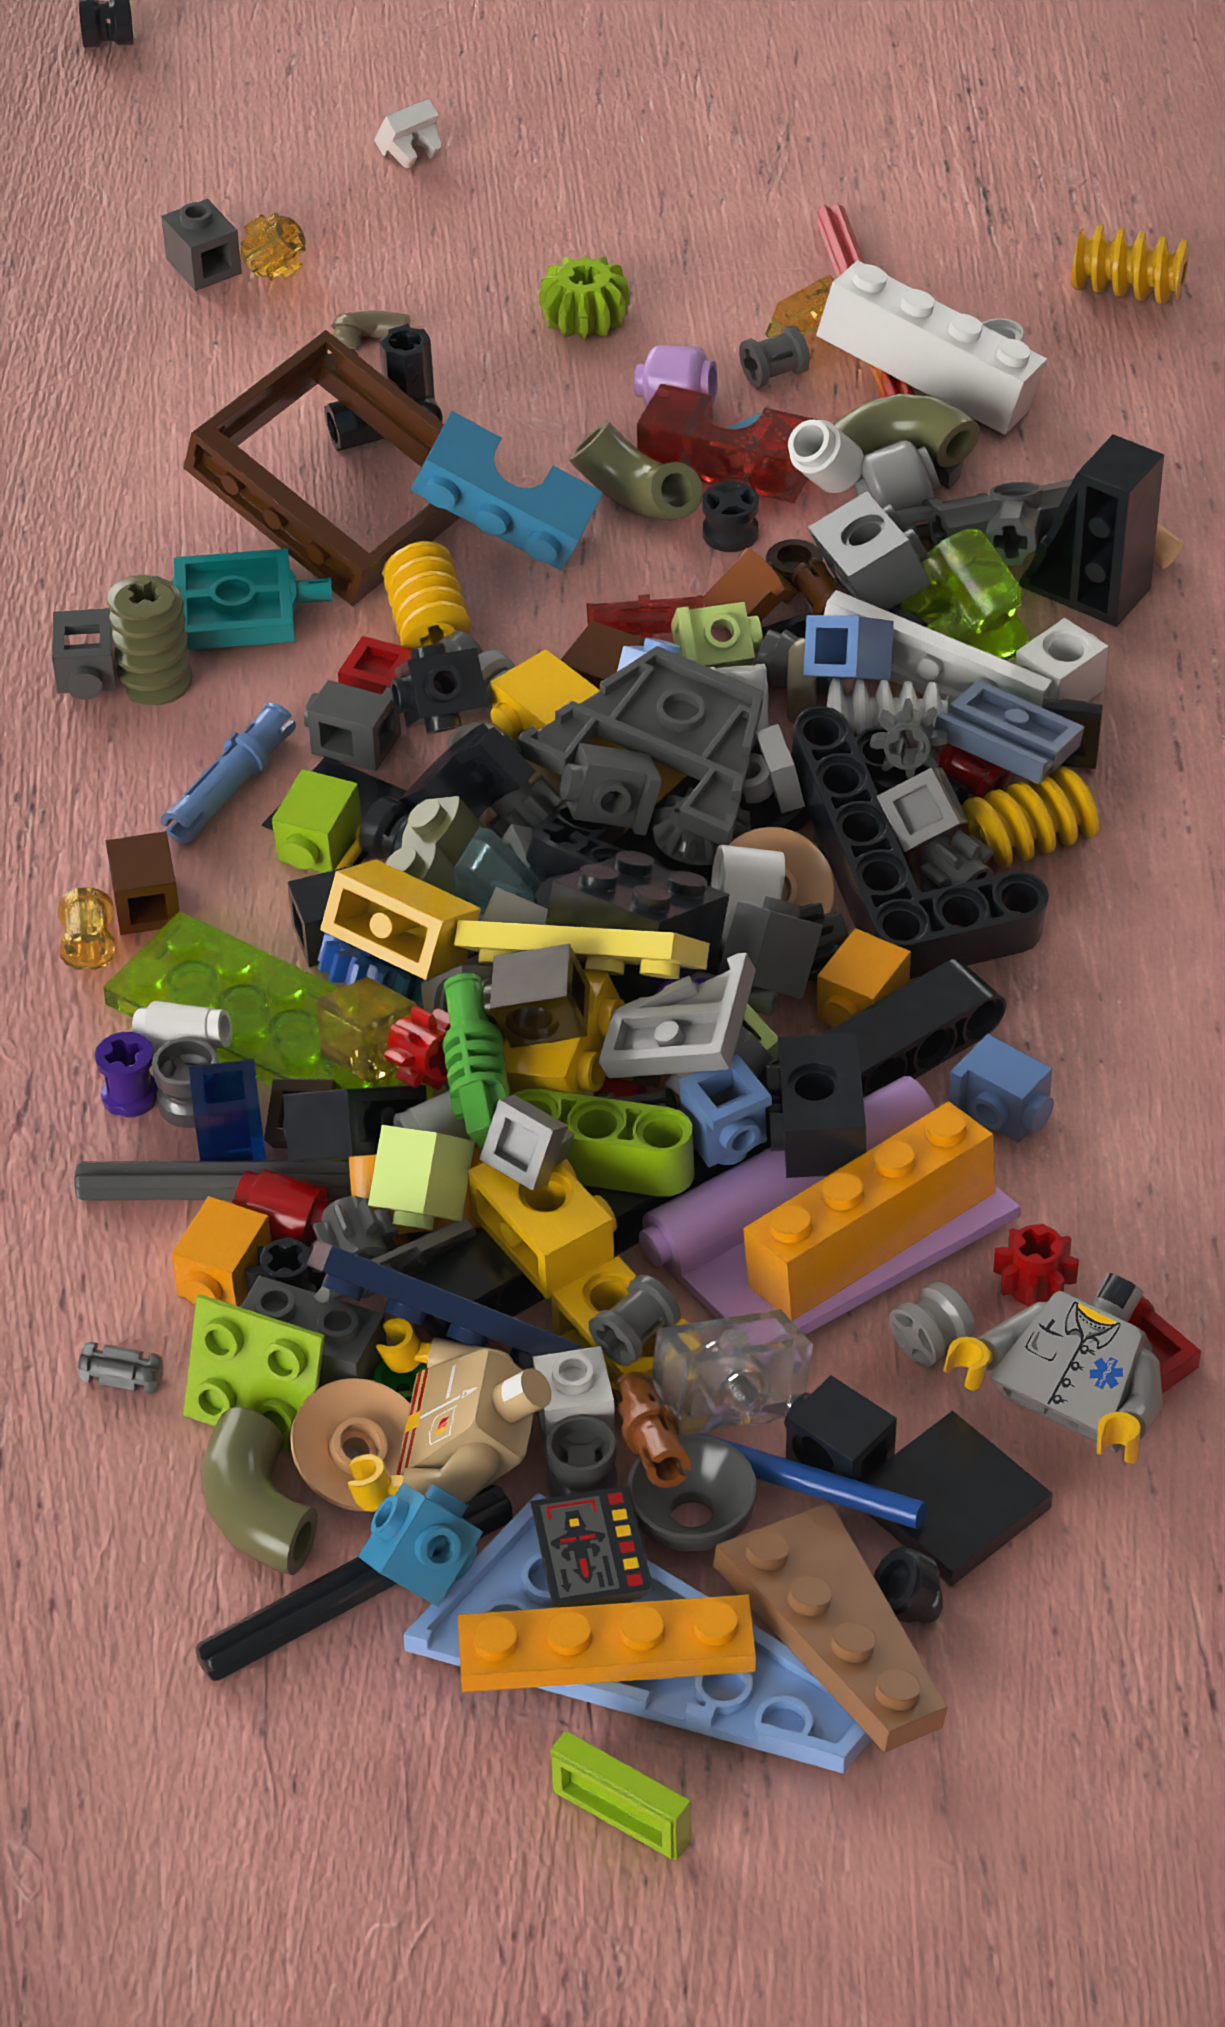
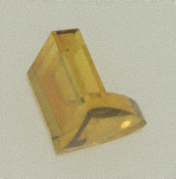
(801, 308)

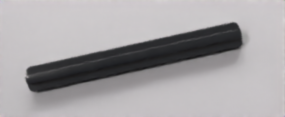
(322, 1600)

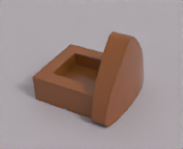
(751, 582)

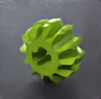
(584, 296)

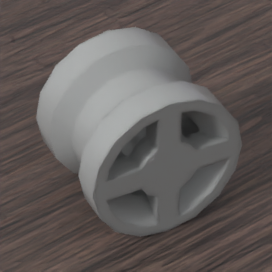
(931, 1323)

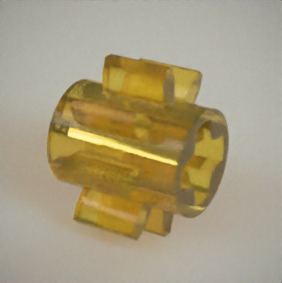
(273, 246)

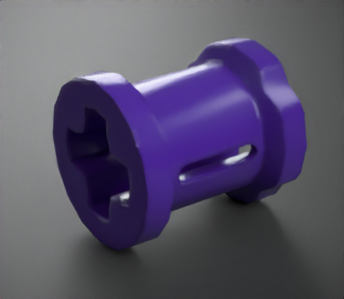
(125, 1063)

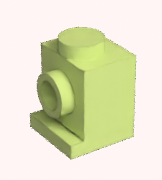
(693, 634)

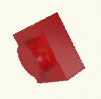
(372, 664)

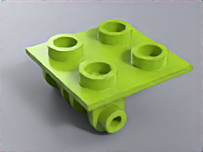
(249, 1364)

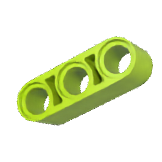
(622, 1142)

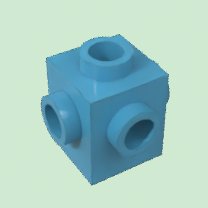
(422, 1541)

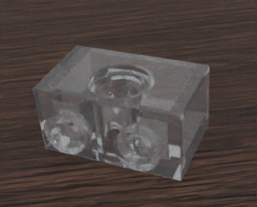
(731, 1370)

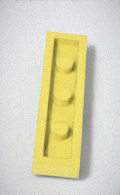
(600, 948)

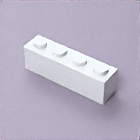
(931, 346)

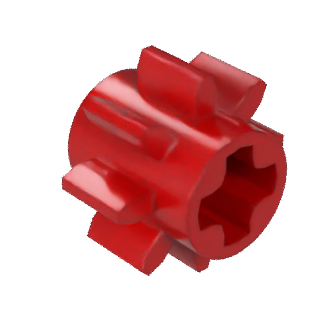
(418, 1047)
(1035, 1264)

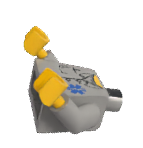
(1074, 1365)

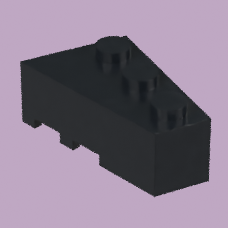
(1102, 534)

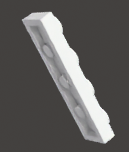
(932, 657)

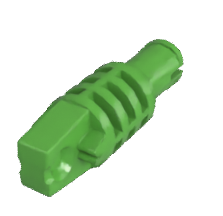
(473, 1057)

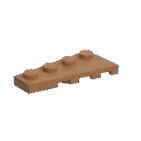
(835, 1619)

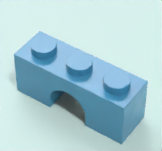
(538, 519)

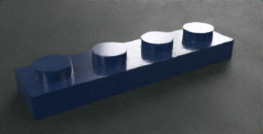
(413, 1299)

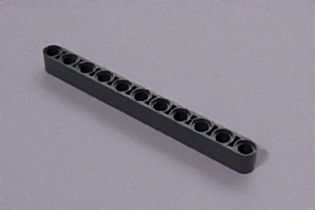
(895, 1039)

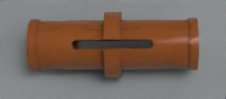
(651, 1430)

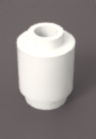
(825, 455)

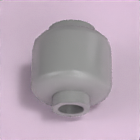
(898, 476)

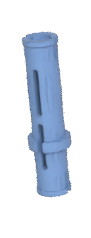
(241, 757)

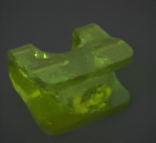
(971, 595)

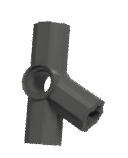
(1011, 517)

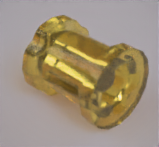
(86, 919)

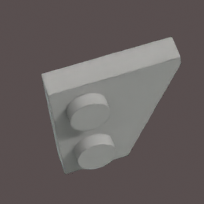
(681, 1026)

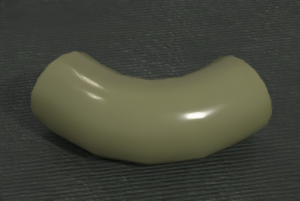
(922, 420)
(634, 478)
(245, 1500)

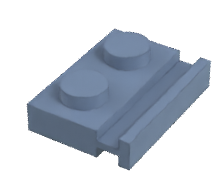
(1009, 731)

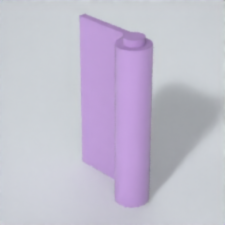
(702, 1233)

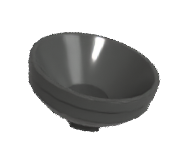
(718, 1479)

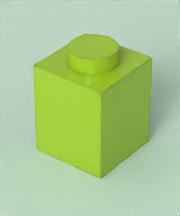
(316, 821)

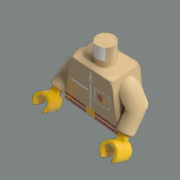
(463, 1420)

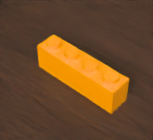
(869, 1210)

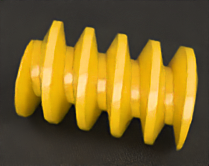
(1129, 265)
(424, 594)
(1032, 815)

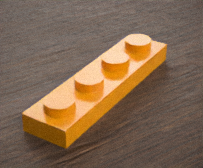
(606, 1643)

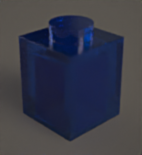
(227, 1111)

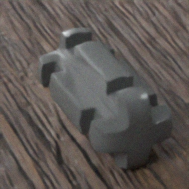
(120, 1367)

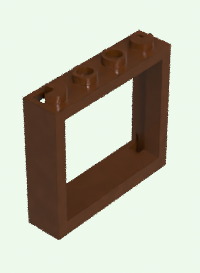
(274, 507)

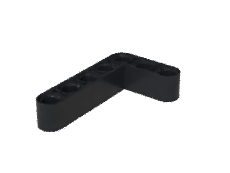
(847, 811)

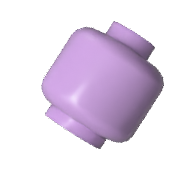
(678, 367)

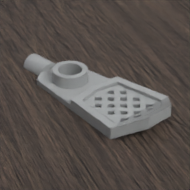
(415, 1254)

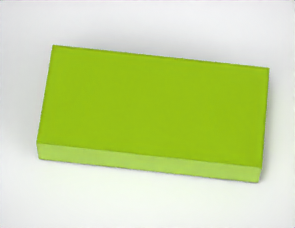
(621, 1795)

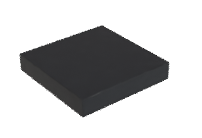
(971, 1493)

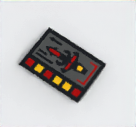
(592, 1548)

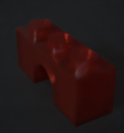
(681, 429)

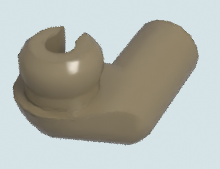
(369, 323)
(800, 688)

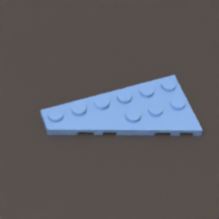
(769, 1710)

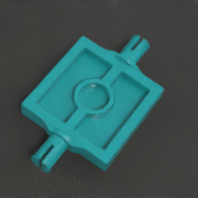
(242, 597)

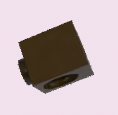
(538, 996)

